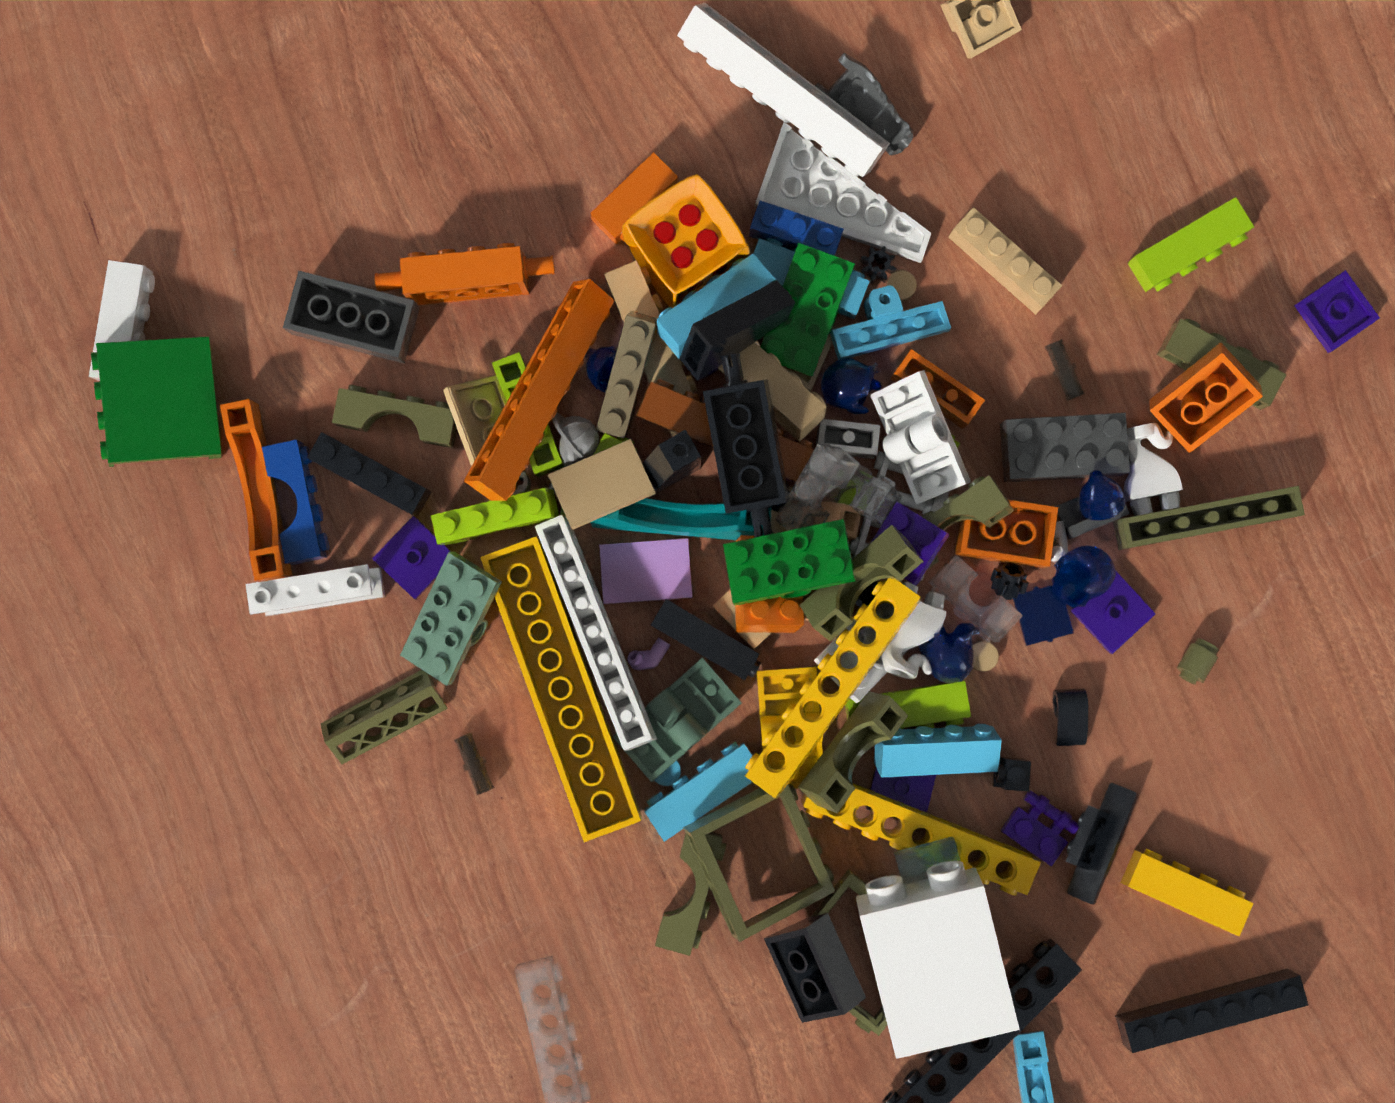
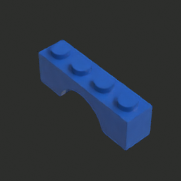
(303, 538)

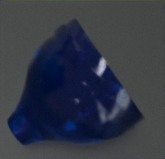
(599, 366)
(1100, 497)

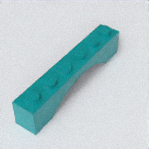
(679, 519)

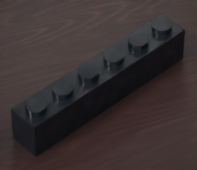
(1211, 1010)

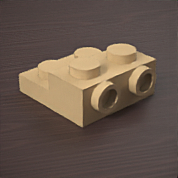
(980, 23)

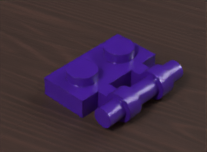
(1034, 835)

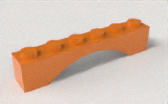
(246, 438)

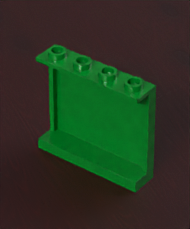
(156, 400)

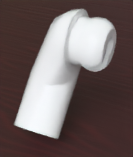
(1060, 543)

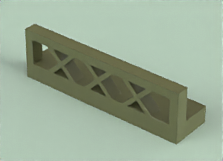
(379, 712)

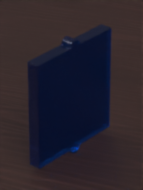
(1043, 615)

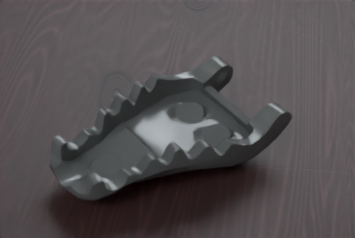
(864, 98)

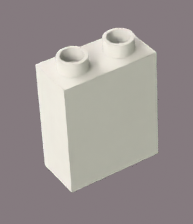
(936, 959)

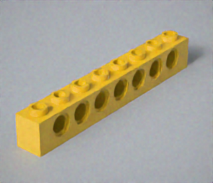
(904, 603)
(1021, 865)

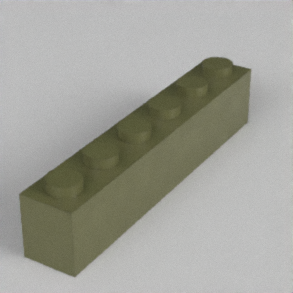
(1208, 517)

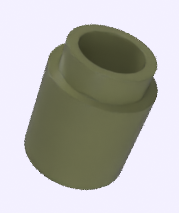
(1198, 661)

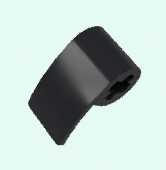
(1072, 714)

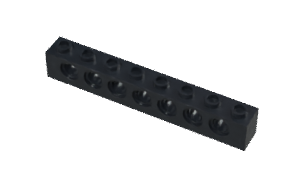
(979, 1055)

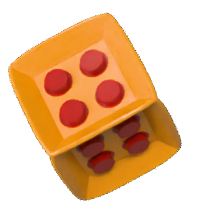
(684, 239)

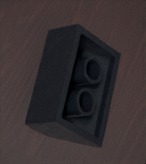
(815, 968)

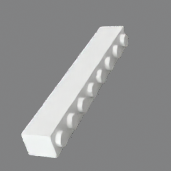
(782, 89)

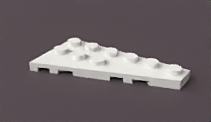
(821, 188)

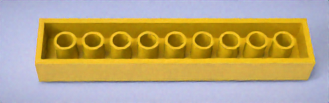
(562, 690)

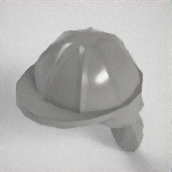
(577, 439)

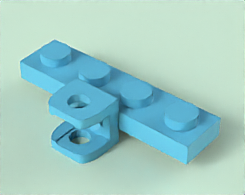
(888, 325)

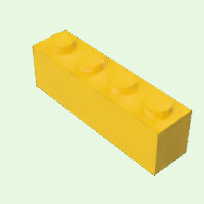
(1187, 893)

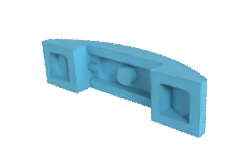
(1032, 1068)

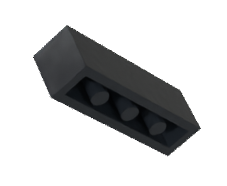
(369, 474)

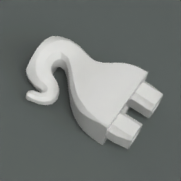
(1150, 473)
(917, 629)

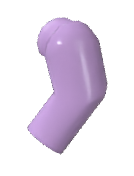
(650, 658)

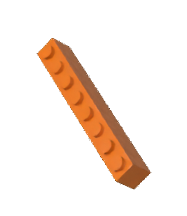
(539, 391)

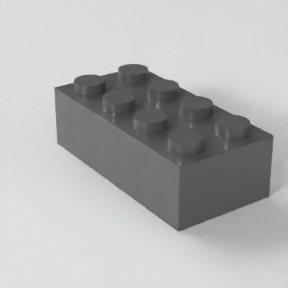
(351, 317)
(1064, 447)

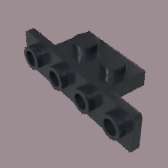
(1098, 841)

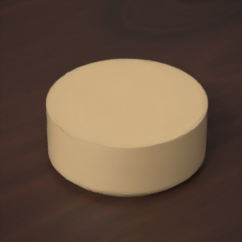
(904, 284)
(985, 656)

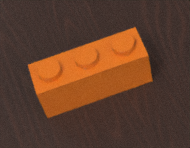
(633, 193)
(955, 400)

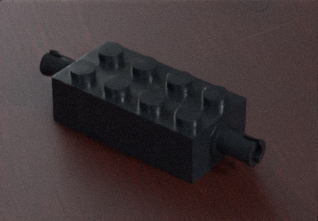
(746, 445)

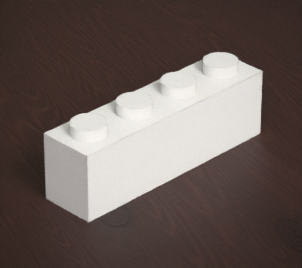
(123, 305)

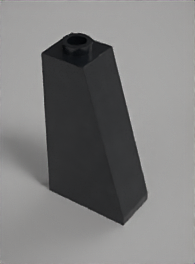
(735, 328)
(672, 461)
(706, 640)

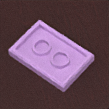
(645, 571)

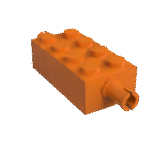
(465, 275)

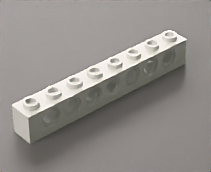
(595, 633)

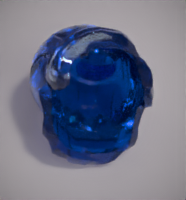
(848, 384)
(1083, 575)
(951, 654)

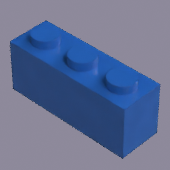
(794, 228)

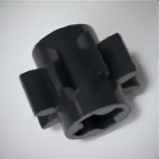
(875, 272)
(1009, 581)

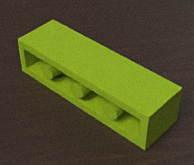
(1190, 245)
(928, 704)

